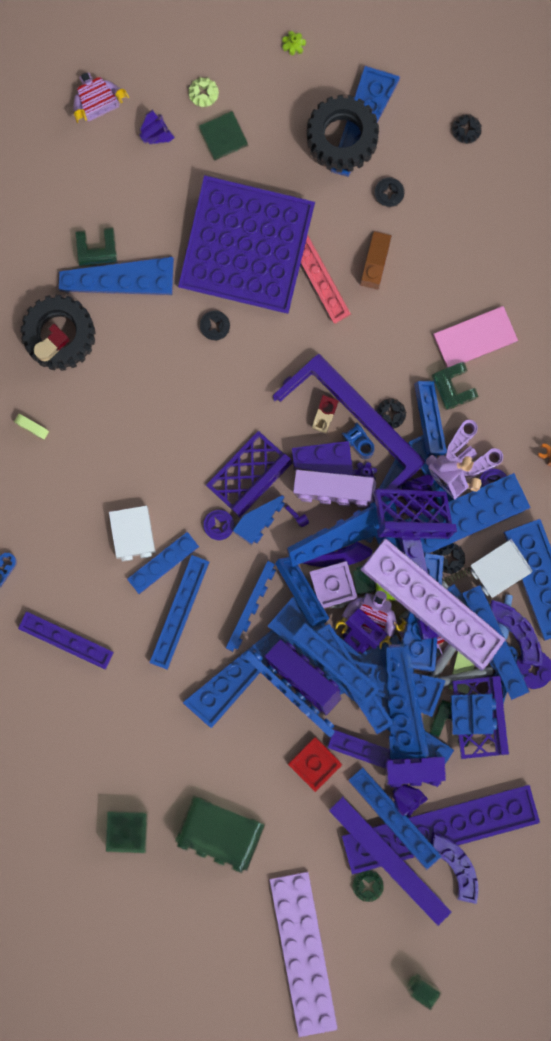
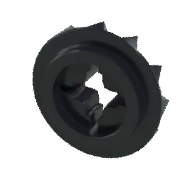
(472, 135)
(395, 186)
(215, 316)
(396, 406)
(458, 553)

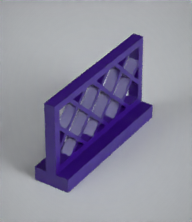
(263, 481)
(418, 528)
(500, 734)

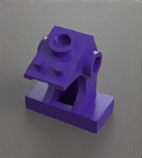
(360, 639)

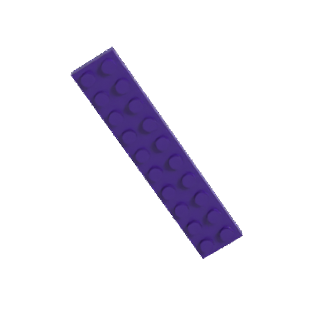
(458, 822)

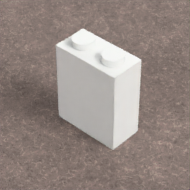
(132, 533)
(501, 568)

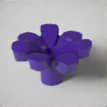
(365, 468)

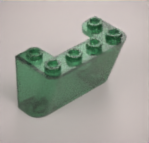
(219, 834)

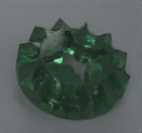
(369, 876)

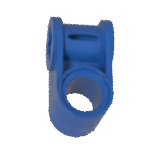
(358, 440)

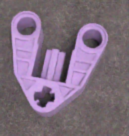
(460, 440)

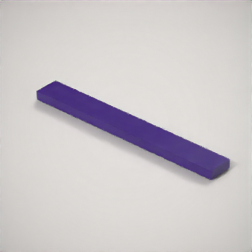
(390, 861)

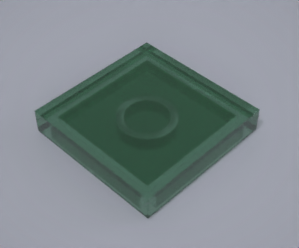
(223, 135)

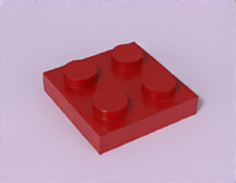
(315, 764)

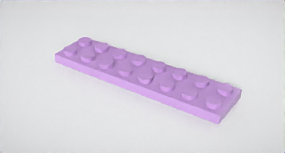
(433, 604)
(303, 954)

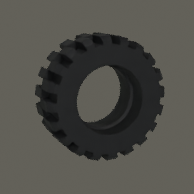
(348, 110)
(59, 307)

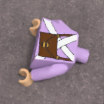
(450, 476)

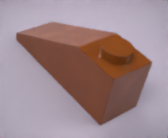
(376, 260)

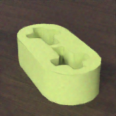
(31, 426)

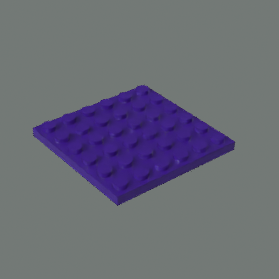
(246, 244)

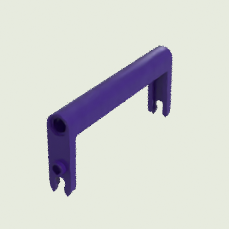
(361, 411)

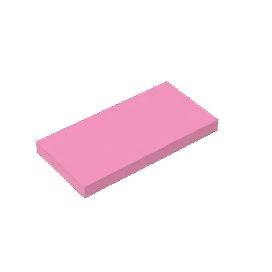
(475, 337)

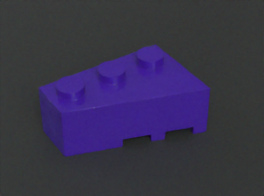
(324, 458)
(415, 771)

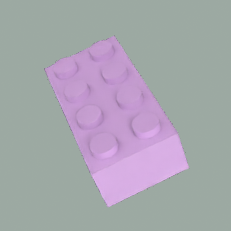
(334, 488)

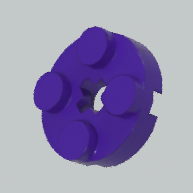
(543, 674)

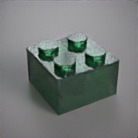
(127, 831)

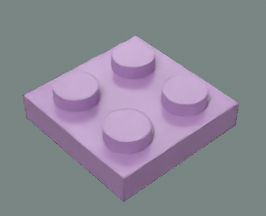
(333, 585)

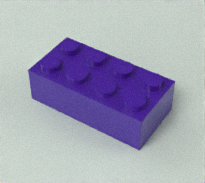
(304, 677)

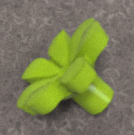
(293, 43)

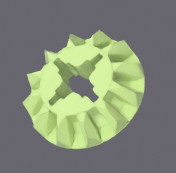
(203, 100)

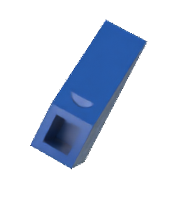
(254, 522)

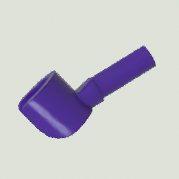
(301, 521)

